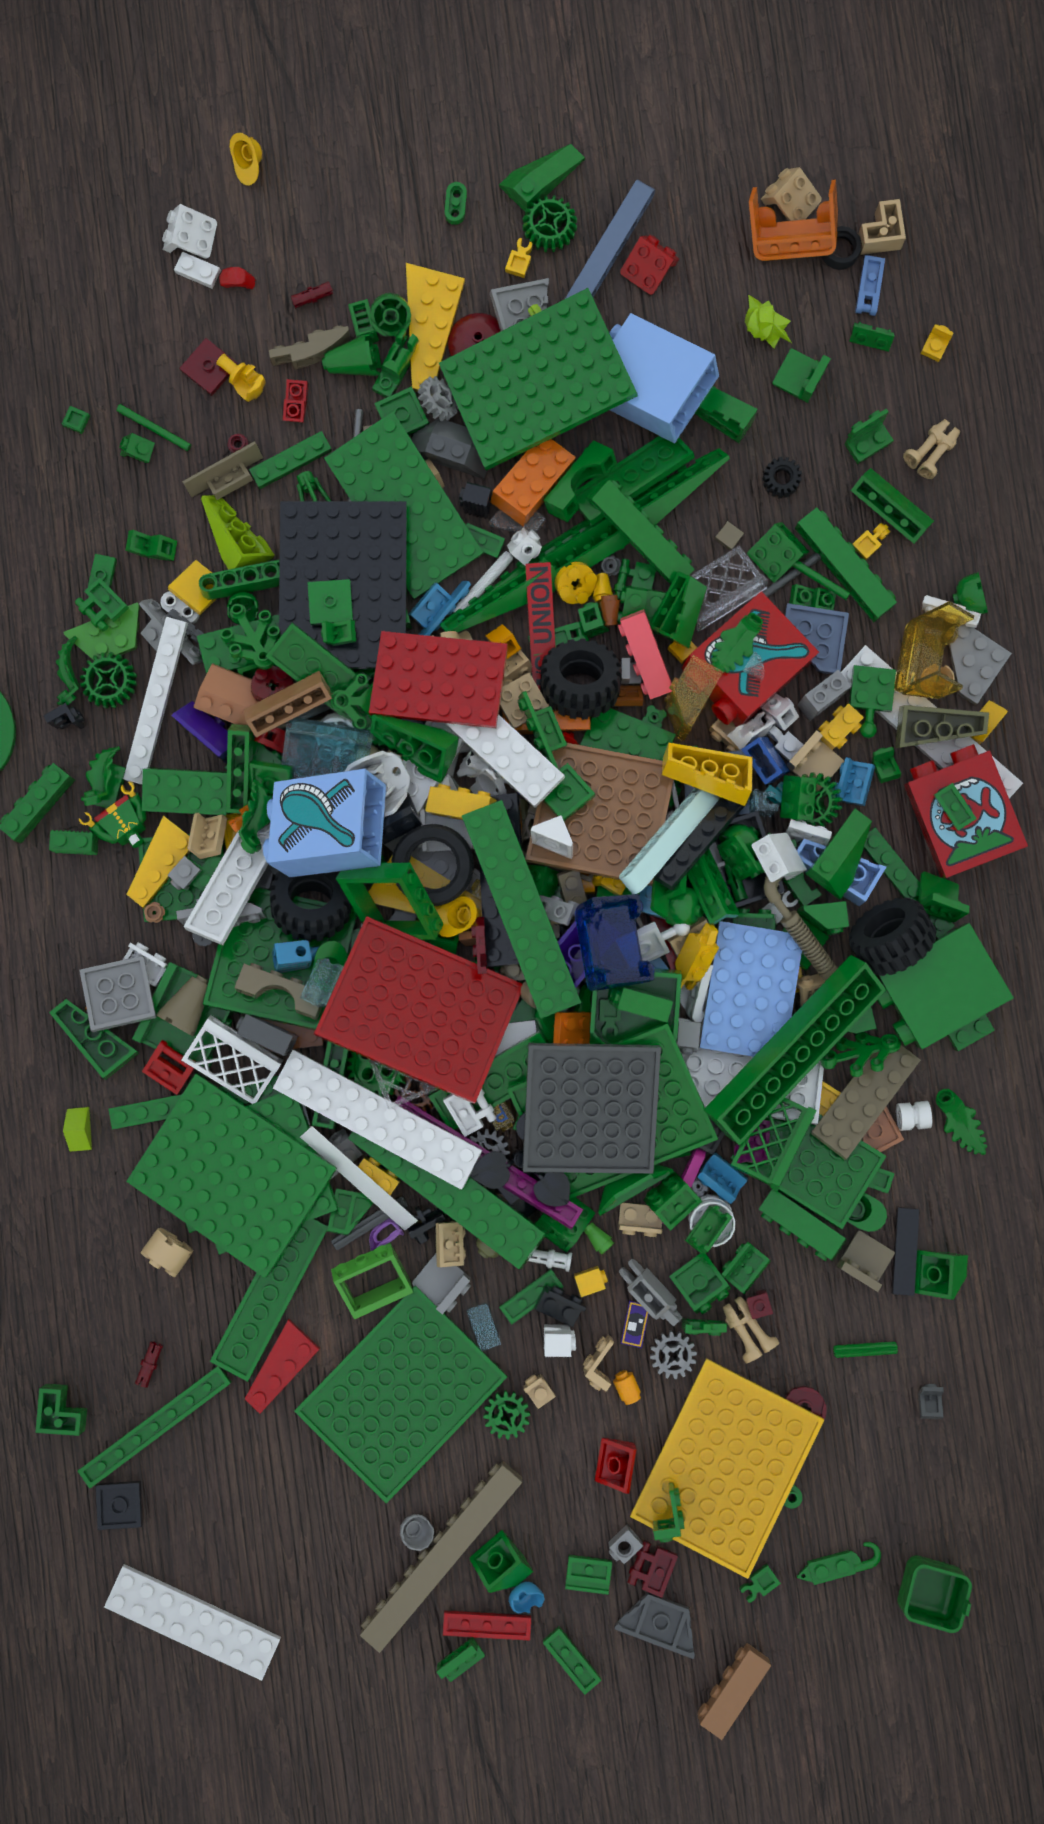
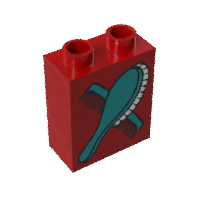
(783, 654)

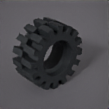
(784, 465)

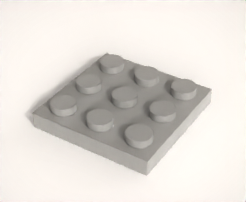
(117, 993)

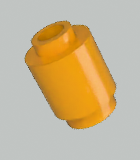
(627, 1387)

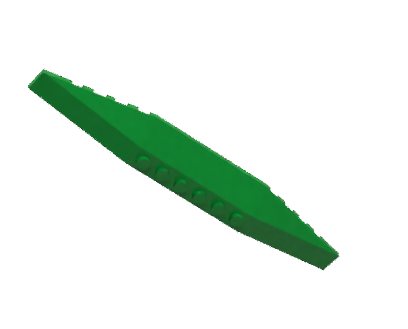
(584, 544)

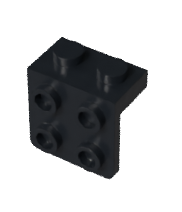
(401, 821)

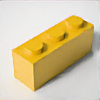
(455, 803)

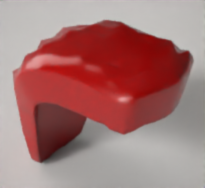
(236, 278)

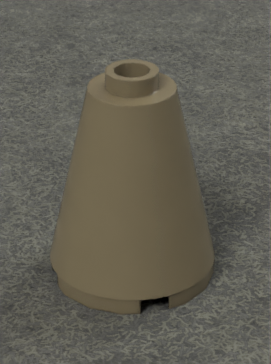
(186, 1006)

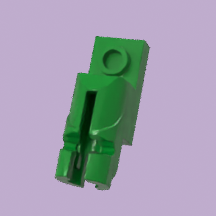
(395, 365)

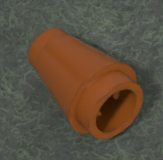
(610, 608)

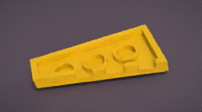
(162, 855)

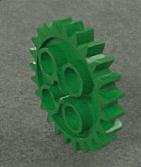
(361, 1070)

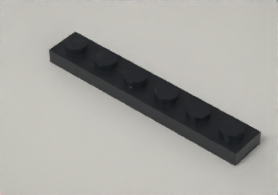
(698, 843)

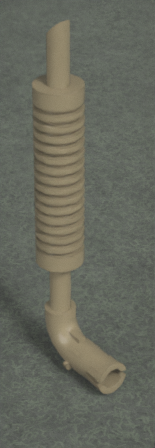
(800, 932)

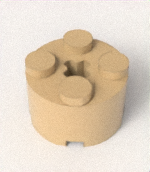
(167, 1251)

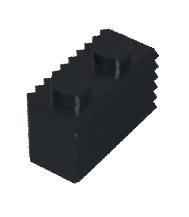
(476, 500)

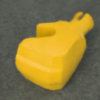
(243, 378)

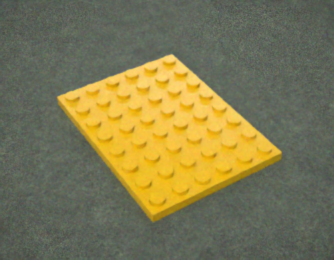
(733, 1466)

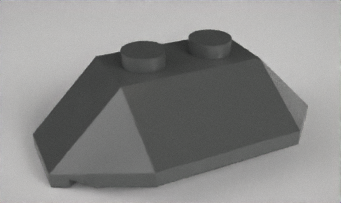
(450, 447)

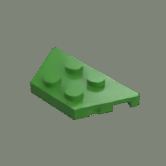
(118, 638)

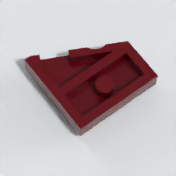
(479, 948)

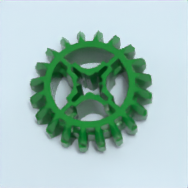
(539, 232)
(113, 674)
(821, 795)

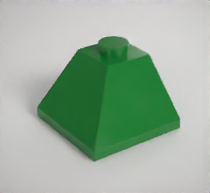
(940, 1273)
(500, 1563)

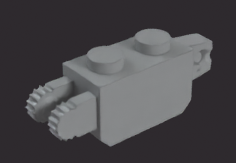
(651, 1293)

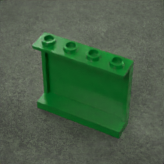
(155, 1030)

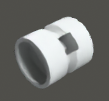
(916, 1115)

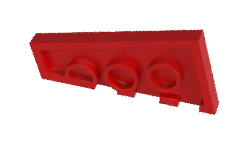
(285, 1360)

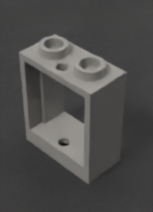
(824, 695)

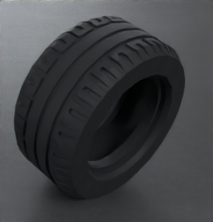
(459, 847)

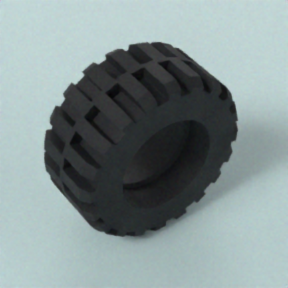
(580, 658)
(303, 922)
(893, 936)

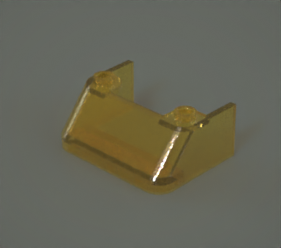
(923, 652)
(690, 695)

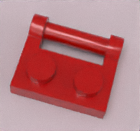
(165, 1072)

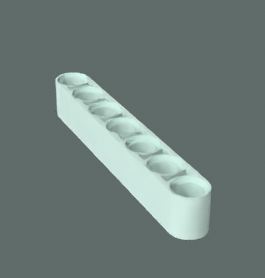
(667, 840)

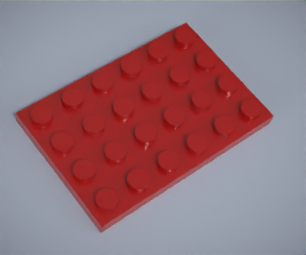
(438, 679)

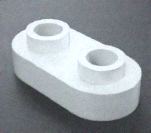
(179, 606)

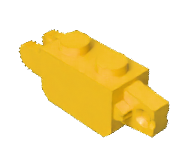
(697, 955)

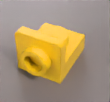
(937, 342)

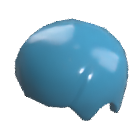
(525, 1596)

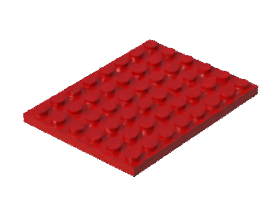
(419, 1010)

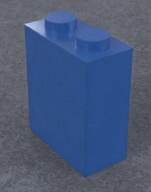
(766, 760)

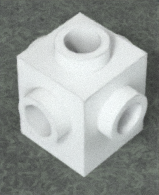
(524, 545)
(781, 710)

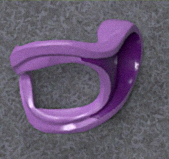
(374, 1243)

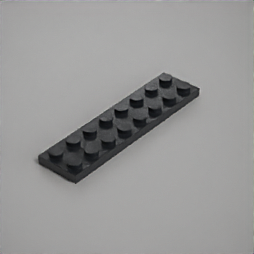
(498, 945)

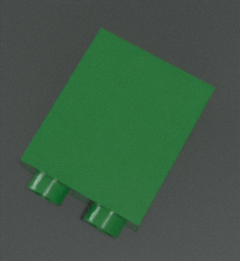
(944, 989)

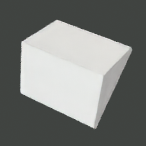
(553, 836)

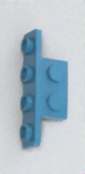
(436, 605)

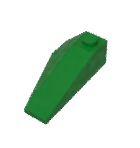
(423, 745)
(840, 858)

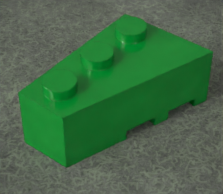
(727, 414)
(679, 610)

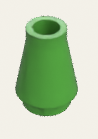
(600, 1240)

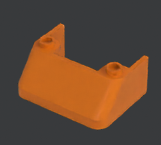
(794, 238)

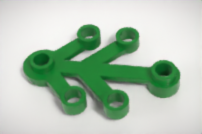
(252, 638)
(362, 701)
(886, 1044)

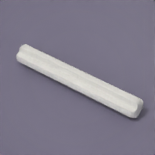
(486, 580)

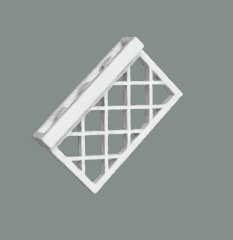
(243, 1045)

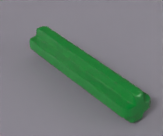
(865, 1349)

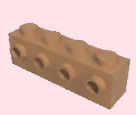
(287, 704)
(733, 1691)

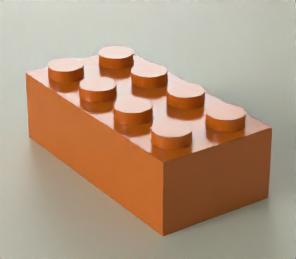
(531, 480)

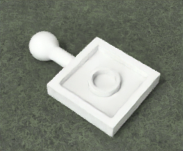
(653, 942)

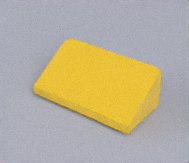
(996, 714)

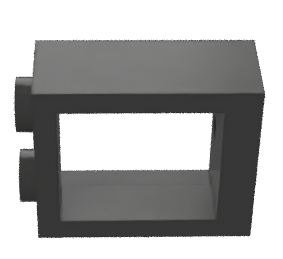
(266, 1034)

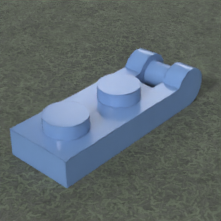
(870, 284)

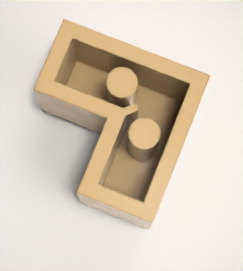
(886, 232)

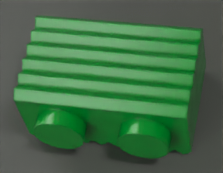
(73, 842)

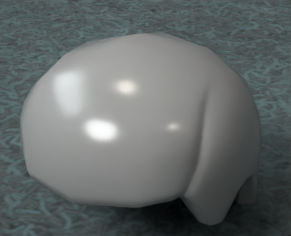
(416, 1532)

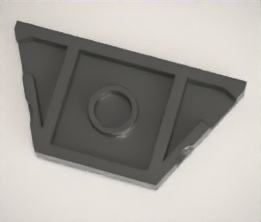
(659, 1623)

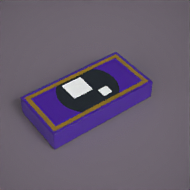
(634, 1325)

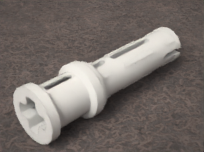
(552, 1259)

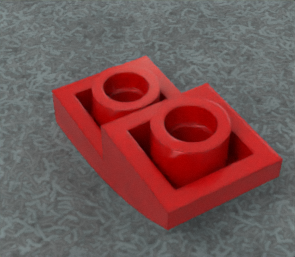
(295, 400)

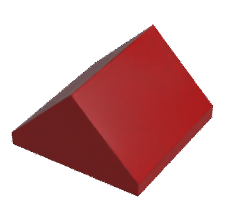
(616, 1464)

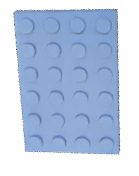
(749, 988)

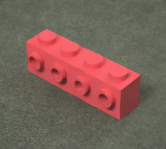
(646, 654)

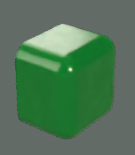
(934, 1594)

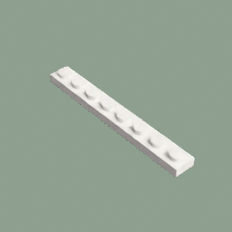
(155, 699)

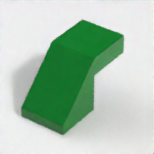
(151, 546)

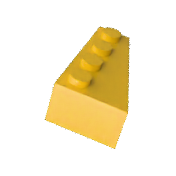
(710, 771)

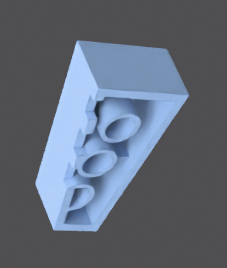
(865, 877)

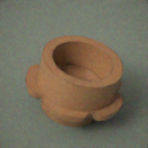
(148, 911)

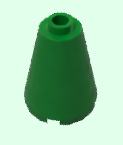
(354, 357)

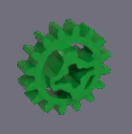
(515, 1410)

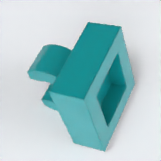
(778, 791)

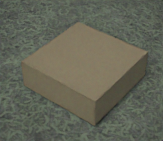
(729, 536)

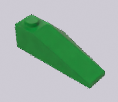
(541, 176)

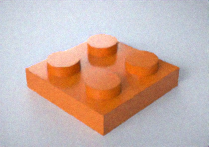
(572, 1027)

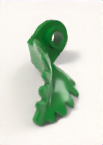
(736, 643)
(66, 673)
(99, 776)
(255, 818)
(960, 1122)

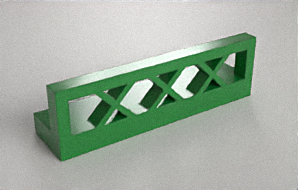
(712, 890)

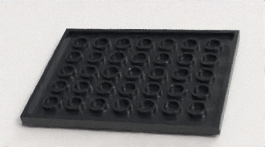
(341, 543)

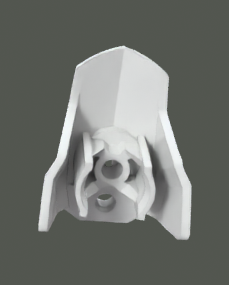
(381, 766)

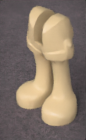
(936, 437)
(752, 1351)

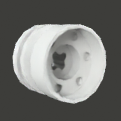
(712, 1200)

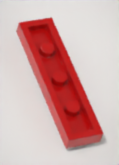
(487, 1625)

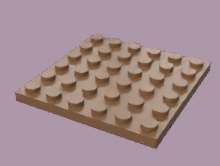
(618, 821)

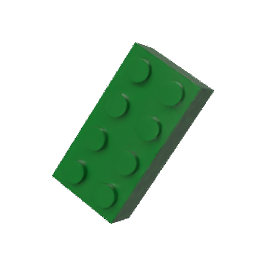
(184, 791)

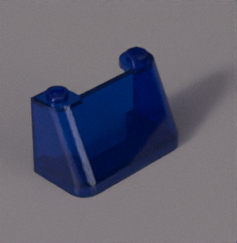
(611, 942)

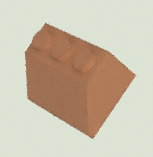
(225, 695)

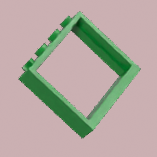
(352, 885)

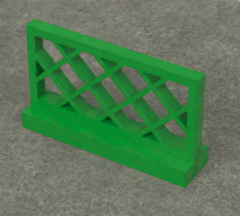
(787, 1153)

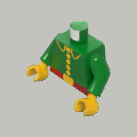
(120, 821)

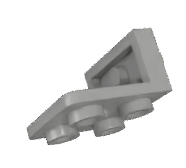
(442, 1284)

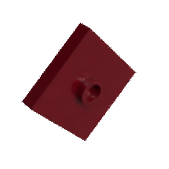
(203, 369)

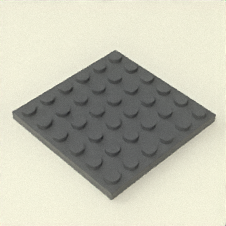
(591, 1108)

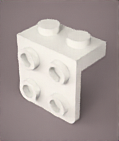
(189, 231)

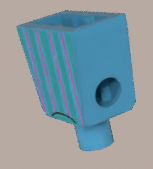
(286, 958)

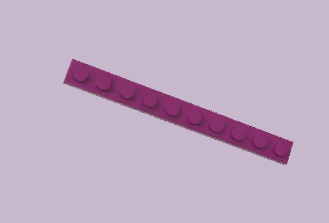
(518, 1183)

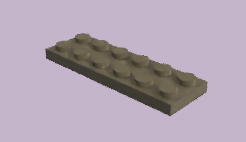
(863, 1102)

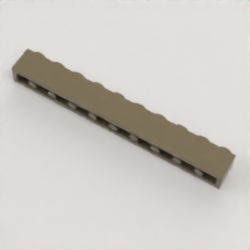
(441, 1556)

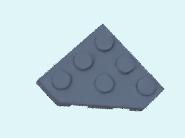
(824, 631)

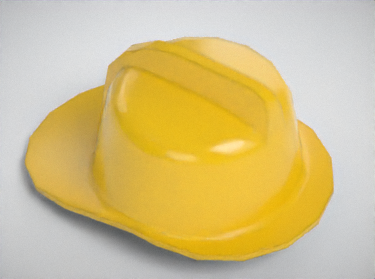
(246, 157)
(458, 916)

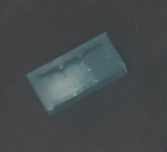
(483, 1327)

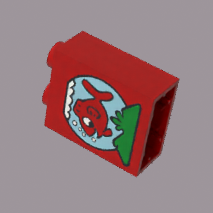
(979, 783)

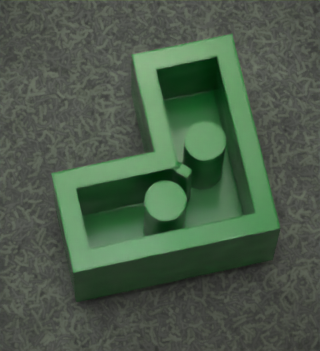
(54, 1416)

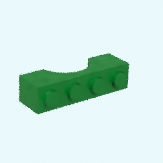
(594, 462)

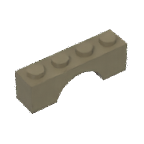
(255, 981)

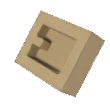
(538, 1390)

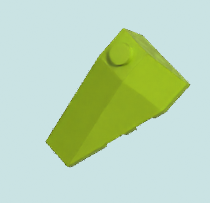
(234, 538)

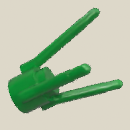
(308, 484)

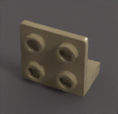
(866, 1260)

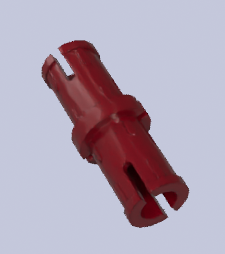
(312, 294)
(149, 1364)

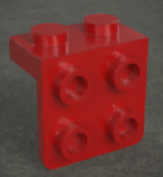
(648, 263)

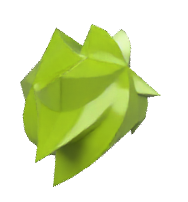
(765, 322)

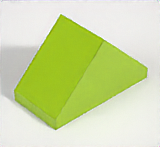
(78, 1129)

